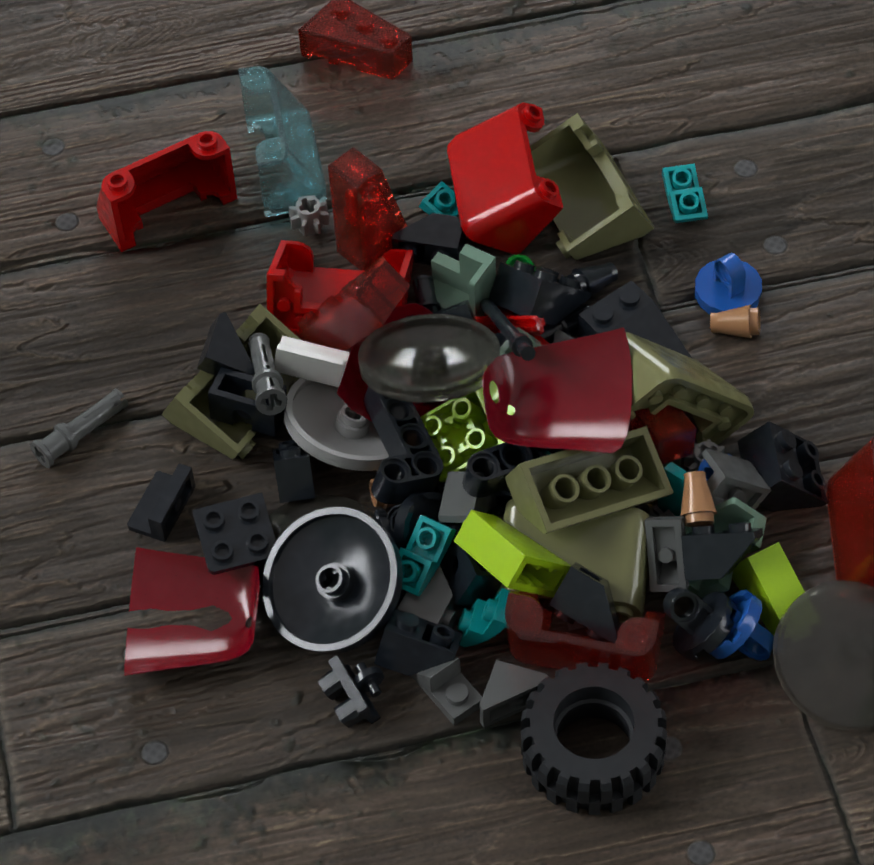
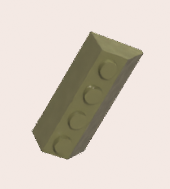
(588, 484)

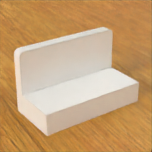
(310, 361)

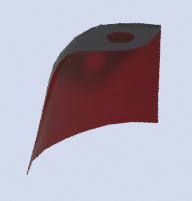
(566, 396)
(184, 583)

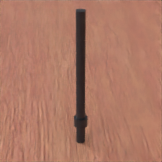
(518, 342)

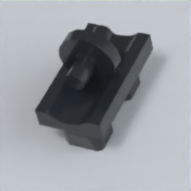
(358, 704)

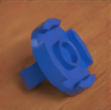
(727, 285)
(746, 633)

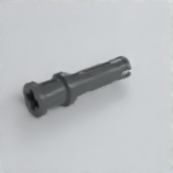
(266, 381)
(67, 436)

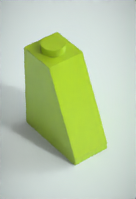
(511, 555)
(771, 580)

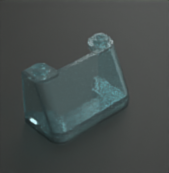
(289, 155)

